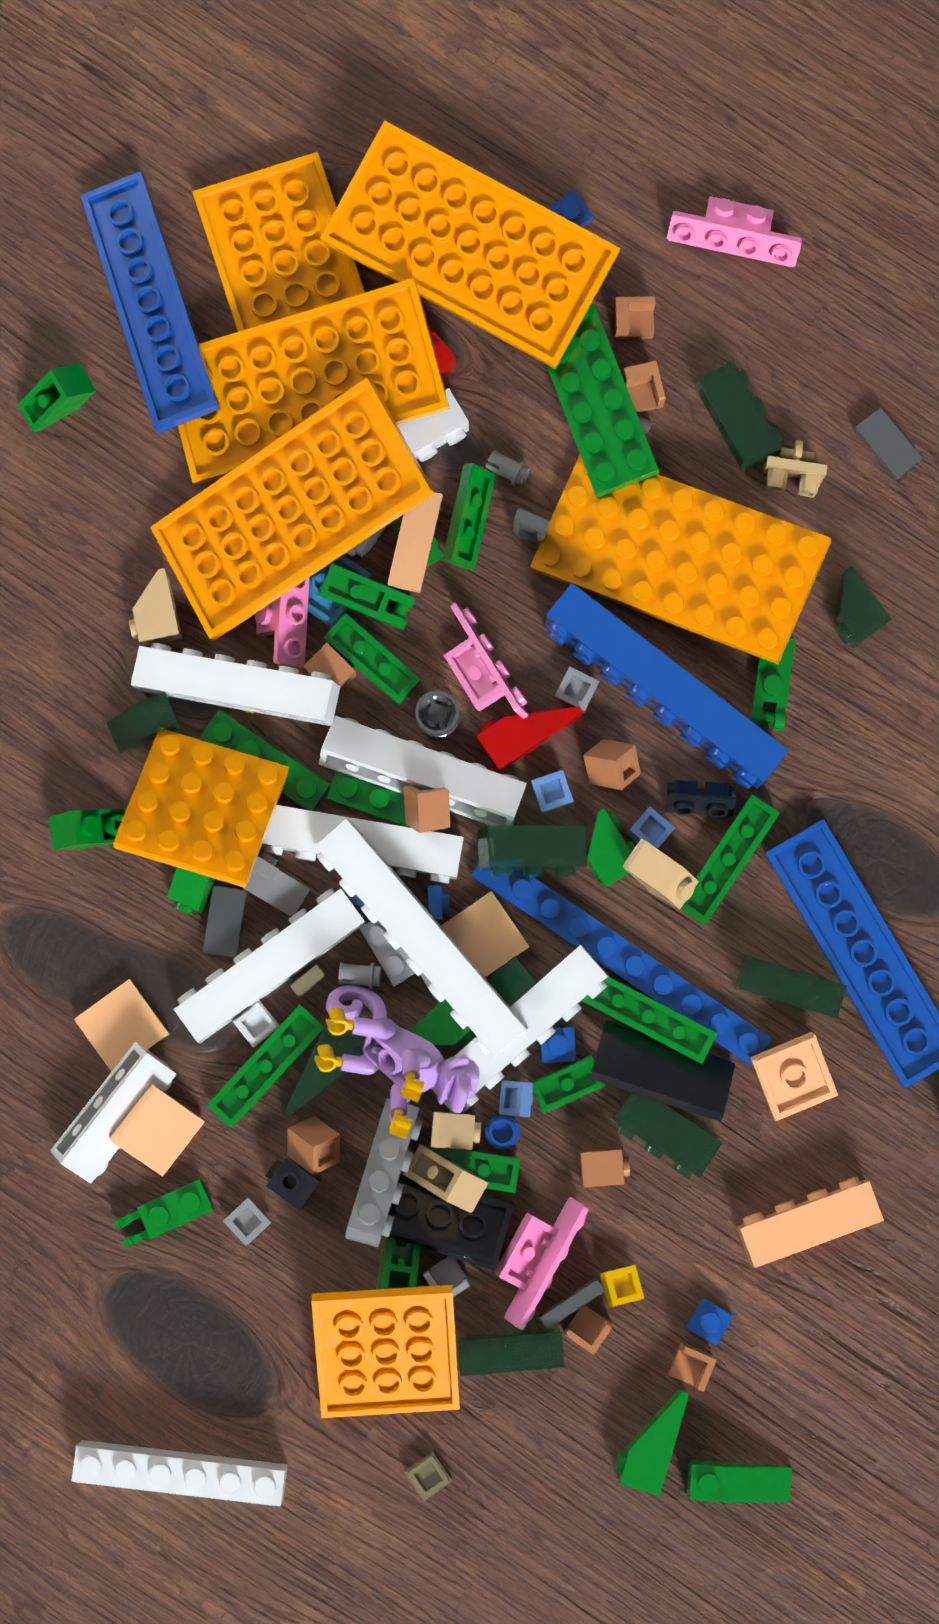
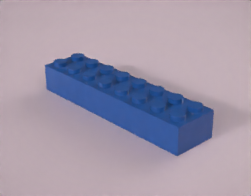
(663, 687)

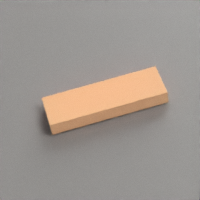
(414, 544)

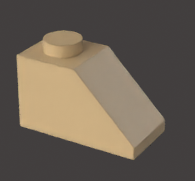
(156, 613)
(660, 874)
(455, 1130)
(446, 1179)

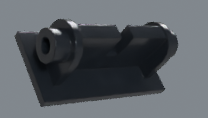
(716, 800)

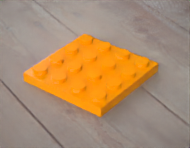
(201, 807)
(385, 1351)

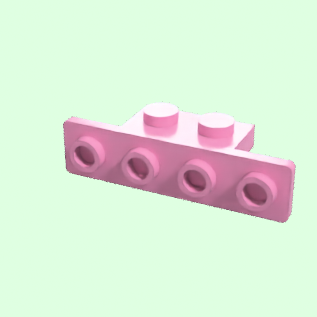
(735, 230)
(288, 621)
(477, 669)
(536, 1256)

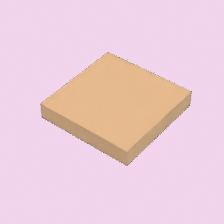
(486, 934)
(119, 1021)
(794, 1076)
(157, 1130)

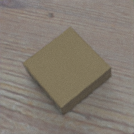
(308, 980)
(428, 1476)

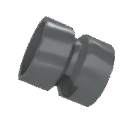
(437, 715)

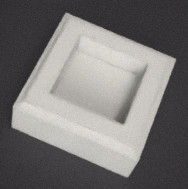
(256, 1023)

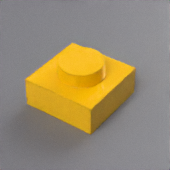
(622, 1286)

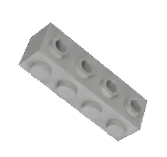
(380, 1180)

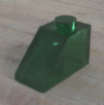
(857, 610)
(142, 722)
(511, 981)

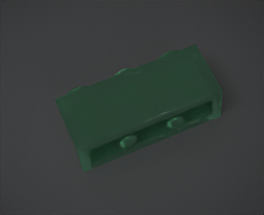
(739, 416)
(532, 850)
(790, 987)
(666, 1134)
(510, 1352)

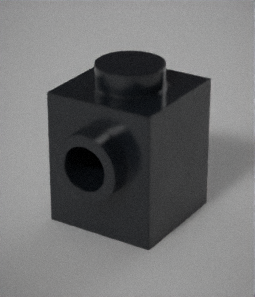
(291, 1182)

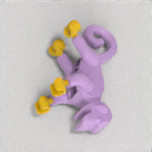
(398, 1053)

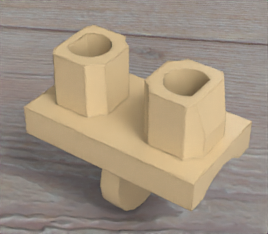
(795, 467)

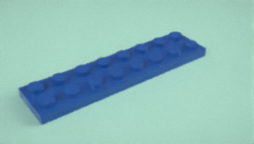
(150, 302)
(860, 950)

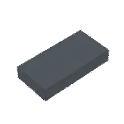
(887, 443)
(530, 527)
(224, 921)
(571, 1303)

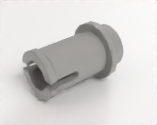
(508, 468)
(360, 975)

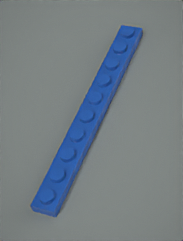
(626, 961)

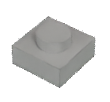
(576, 689)
(247, 1221)

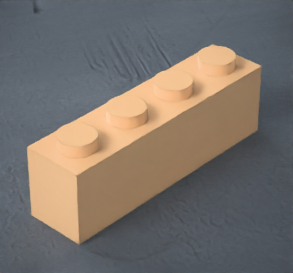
(810, 1222)

